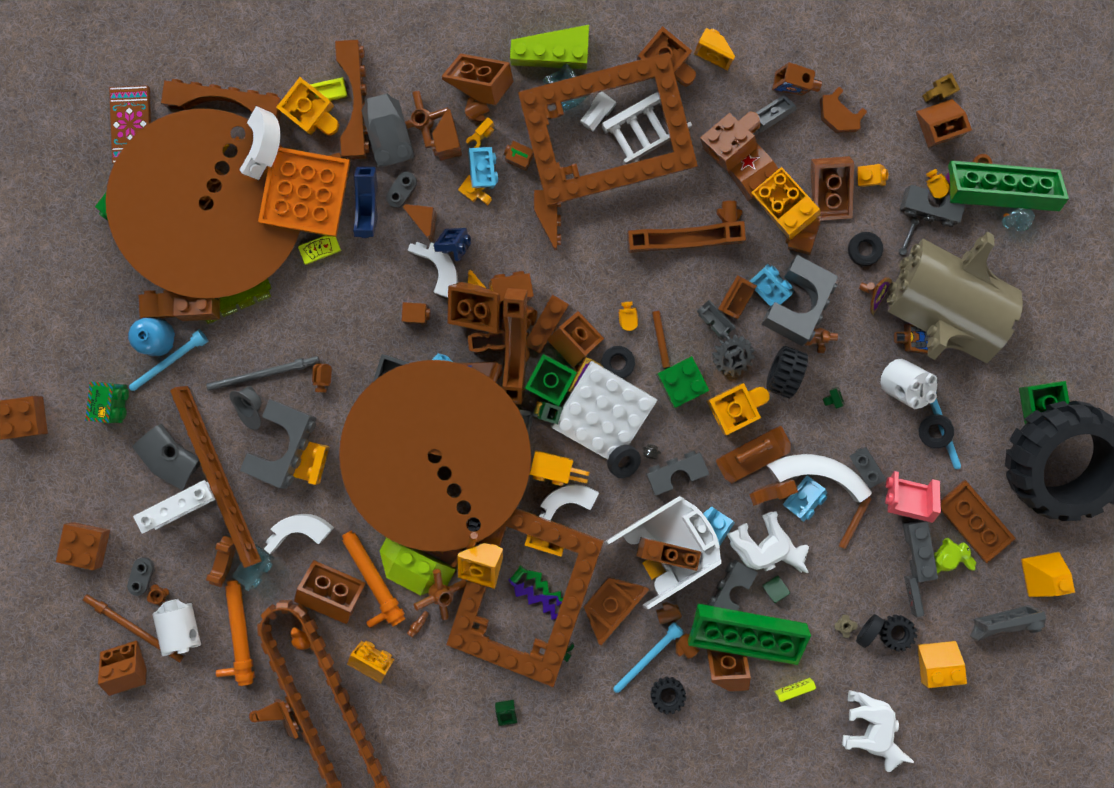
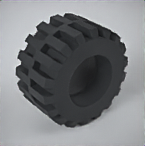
(787, 372)

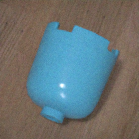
(157, 336)

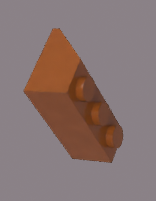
(329, 592)

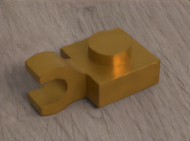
(942, 87)

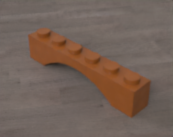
(184, 96)
(353, 140)
(702, 236)
(515, 350)

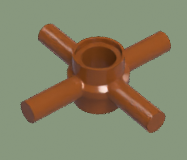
(429, 118)
(440, 594)

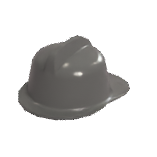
(247, 406)

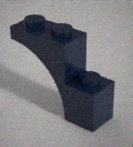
(366, 206)

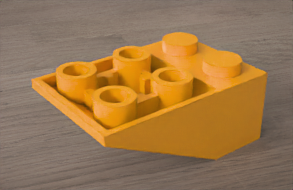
(786, 203)
(370, 661)

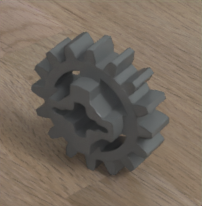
(733, 352)

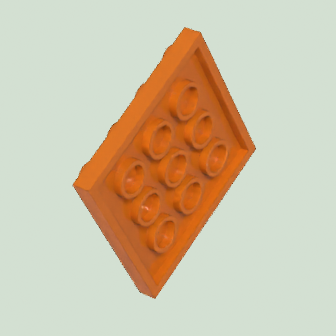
(304, 192)

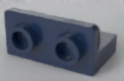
(453, 240)

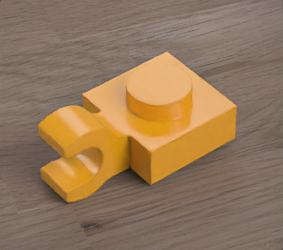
(482, 131)
(474, 193)

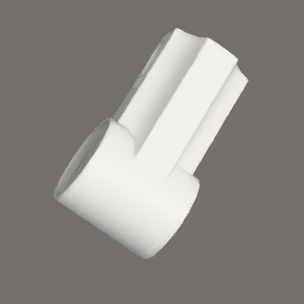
(601, 107)

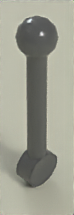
(902, 251)

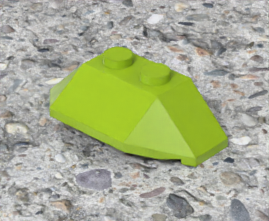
(412, 567)

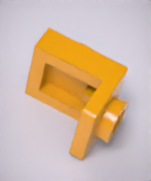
(872, 175)

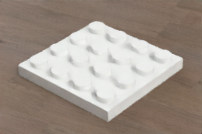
(603, 411)

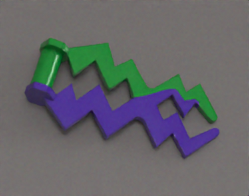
(520, 590)

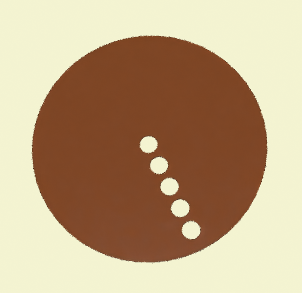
(158, 214)
(441, 409)

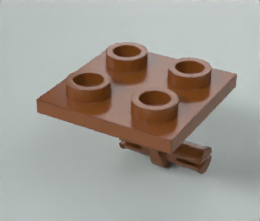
(276, 711)

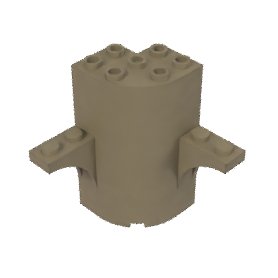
(956, 299)

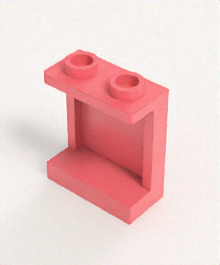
(913, 498)

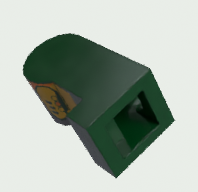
(546, 412)

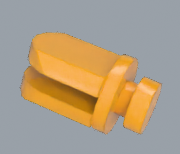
(937, 184)
(628, 316)

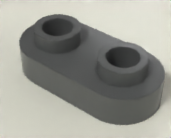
(403, 190)
(141, 577)

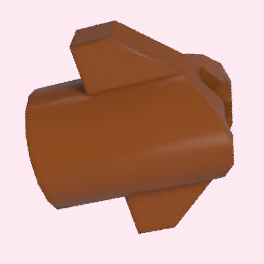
(475, 110)
(729, 212)
(668, 614)
(683, 648)

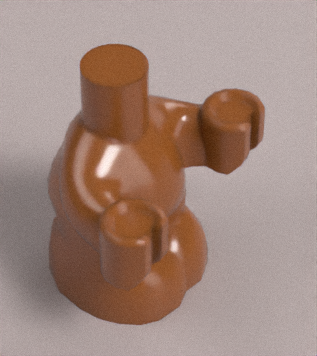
(821, 337)

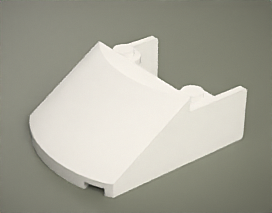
(682, 526)

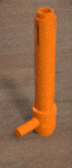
(388, 604)
(243, 663)

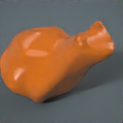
(299, 639)

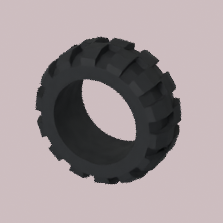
(1036, 442)

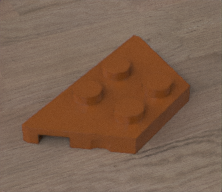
(611, 605)

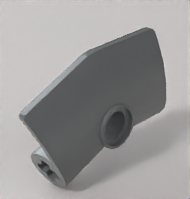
(154, 452)

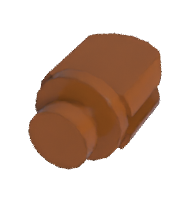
(321, 376)

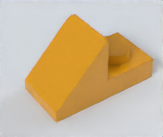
(542, 545)

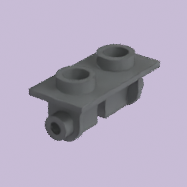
(716, 318)
(867, 467)

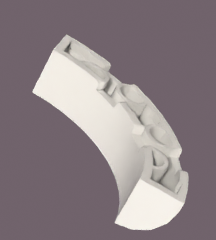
(820, 465)

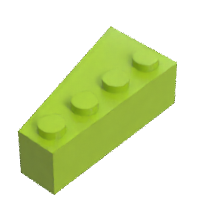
(552, 49)

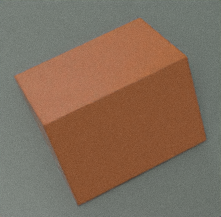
(424, 218)

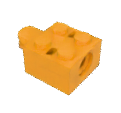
(312, 111)
(737, 407)
(555, 468)

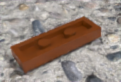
(546, 324)

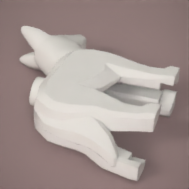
(771, 550)
(879, 733)

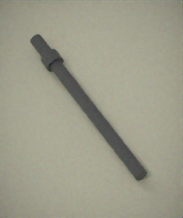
(299, 364)

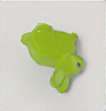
(951, 554)

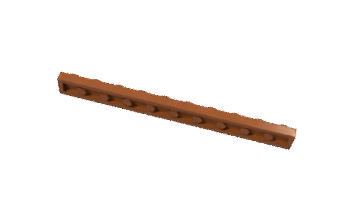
(215, 475)

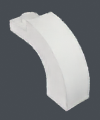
(265, 143)
(445, 266)
(566, 494)
(308, 524)

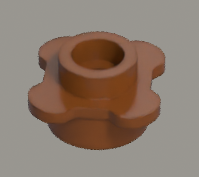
(152, 596)

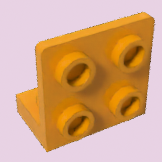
(312, 463)

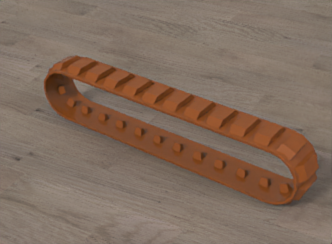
(294, 697)

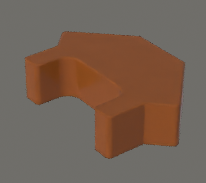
(837, 116)
(772, 491)
(222, 562)

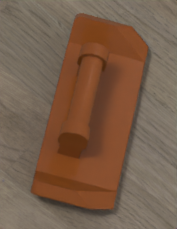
(754, 454)

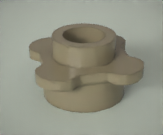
(845, 619)

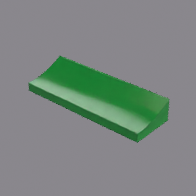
(1007, 186)
(749, 634)

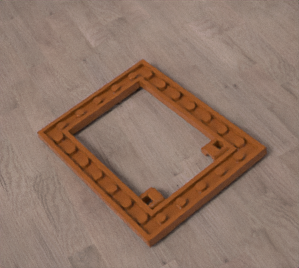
(536, 115)
(534, 664)

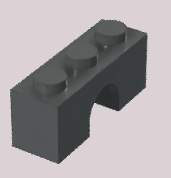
(916, 203)
(660, 477)
(923, 561)
(737, 575)

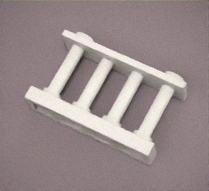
(630, 115)
(175, 507)

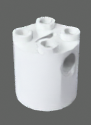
(909, 383)
(176, 627)

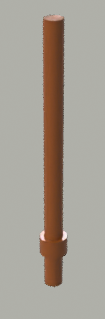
(102, 608)

